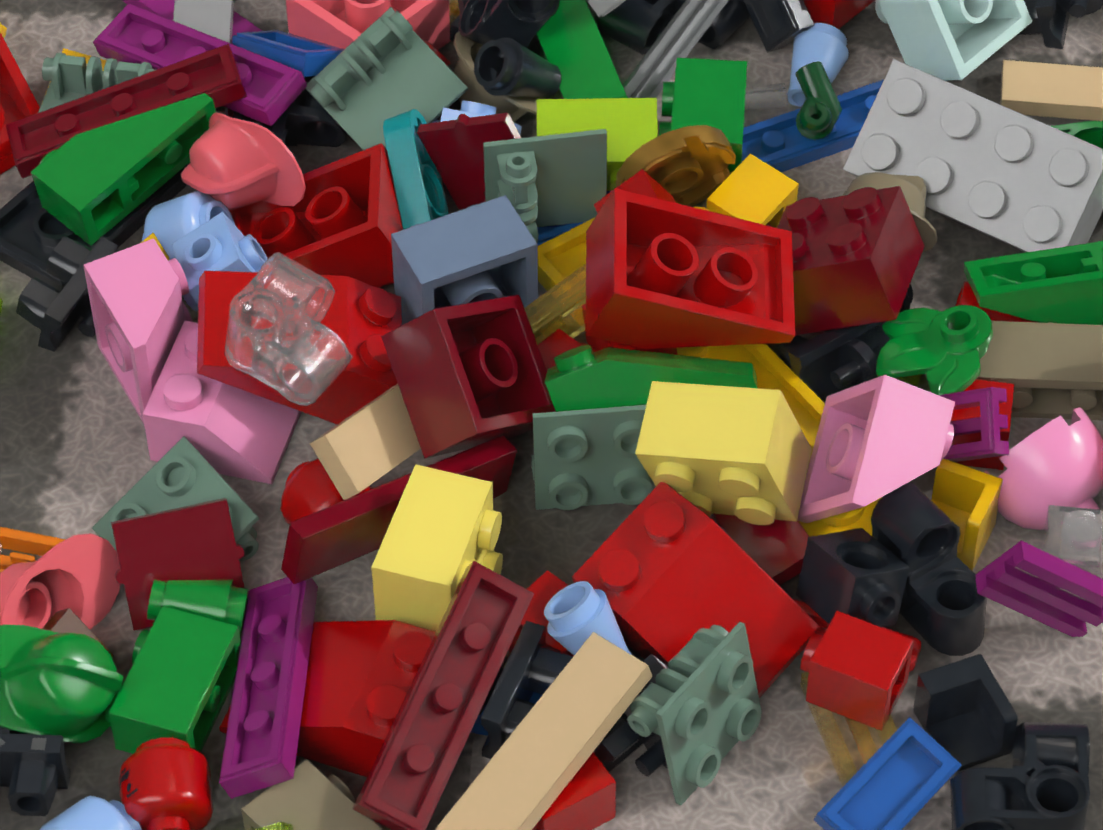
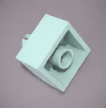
(951, 35)

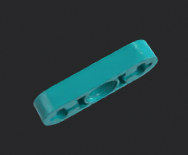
(413, 172)

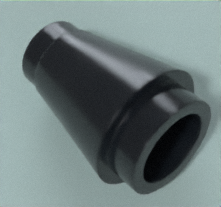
(513, 70)

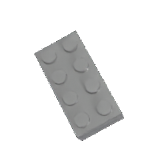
(982, 161)

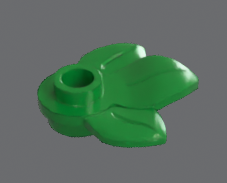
(937, 344)

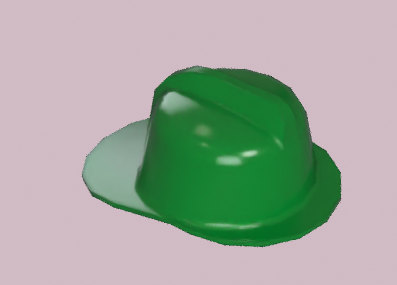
(55, 683)

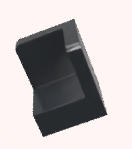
(966, 711)

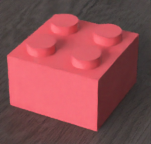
(345, 20)

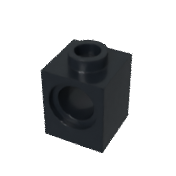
(852, 576)

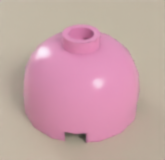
(1052, 467)

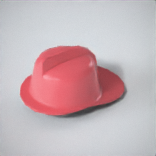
(243, 165)
(70, 575)

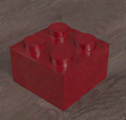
(851, 257)
(469, 374)

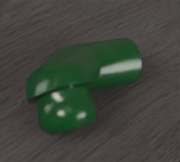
(821, 105)

